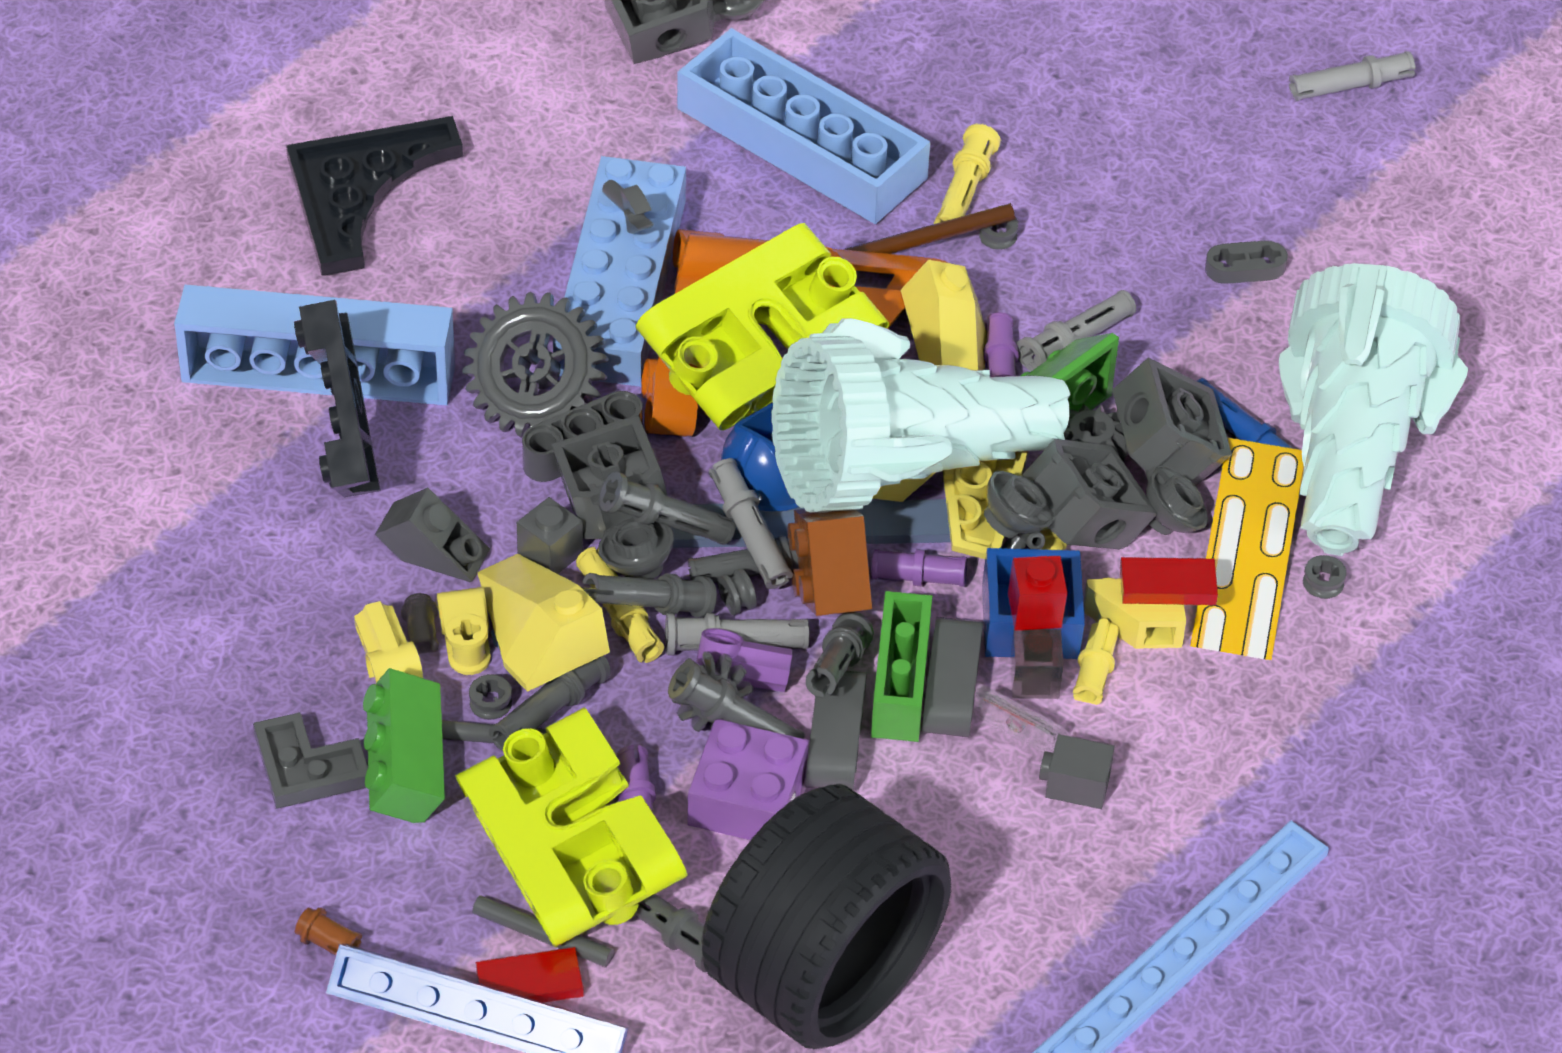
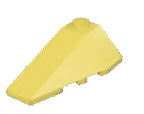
(945, 316)
(967, 501)
(541, 621)

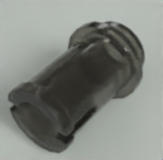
(420, 615)

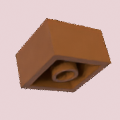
(831, 561)

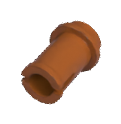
(324, 932)

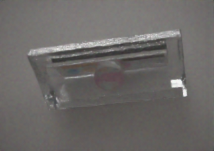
(1016, 720)

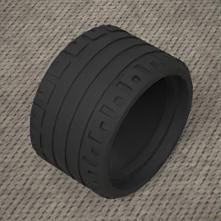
(825, 915)

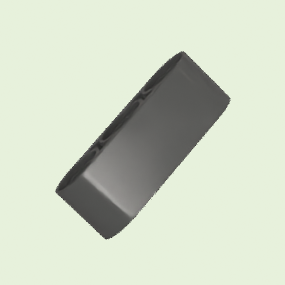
(537, 451)
(952, 677)
(836, 733)

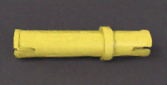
(626, 620)

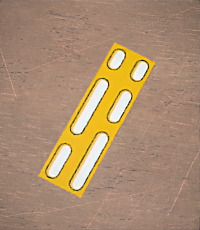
(1250, 548)

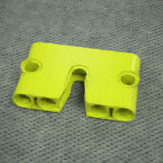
(719, 315)
(557, 840)

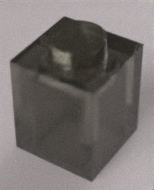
(1036, 664)

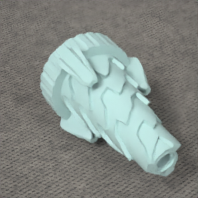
(1359, 365)
(865, 419)

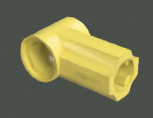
(385, 642)

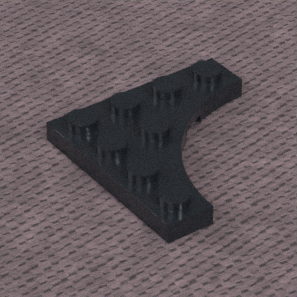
(350, 174)

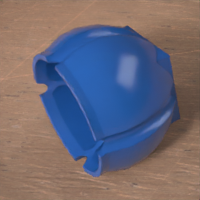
(754, 452)

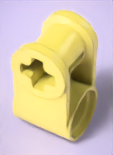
(465, 629)

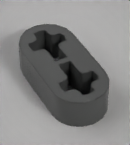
(1246, 262)

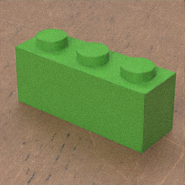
(901, 666)
(404, 746)

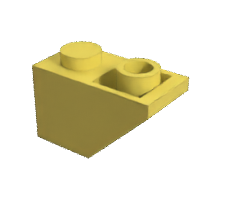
(1137, 623)

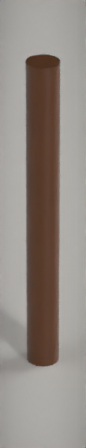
(939, 231)

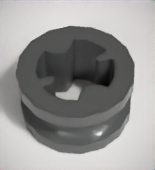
(1002, 239)
(1321, 588)
(737, 591)
(486, 684)

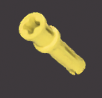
(970, 167)

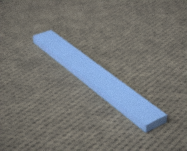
(1189, 944)

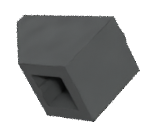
(432, 536)

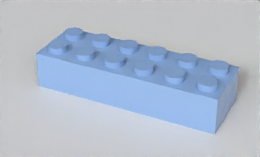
(803, 125)
(625, 273)
(252, 343)

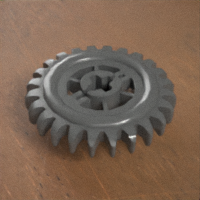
(541, 321)

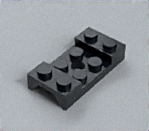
(328, 339)

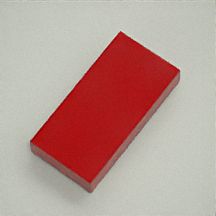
(1168, 581)
(537, 976)

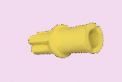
(1096, 662)

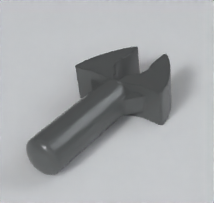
(631, 202)

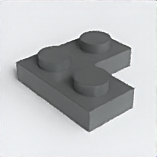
(303, 773)

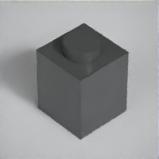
(550, 536)
(1077, 771)

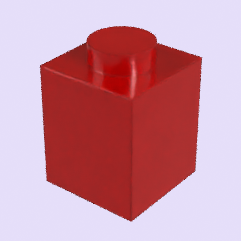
(1037, 593)

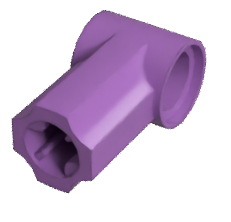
(765, 664)

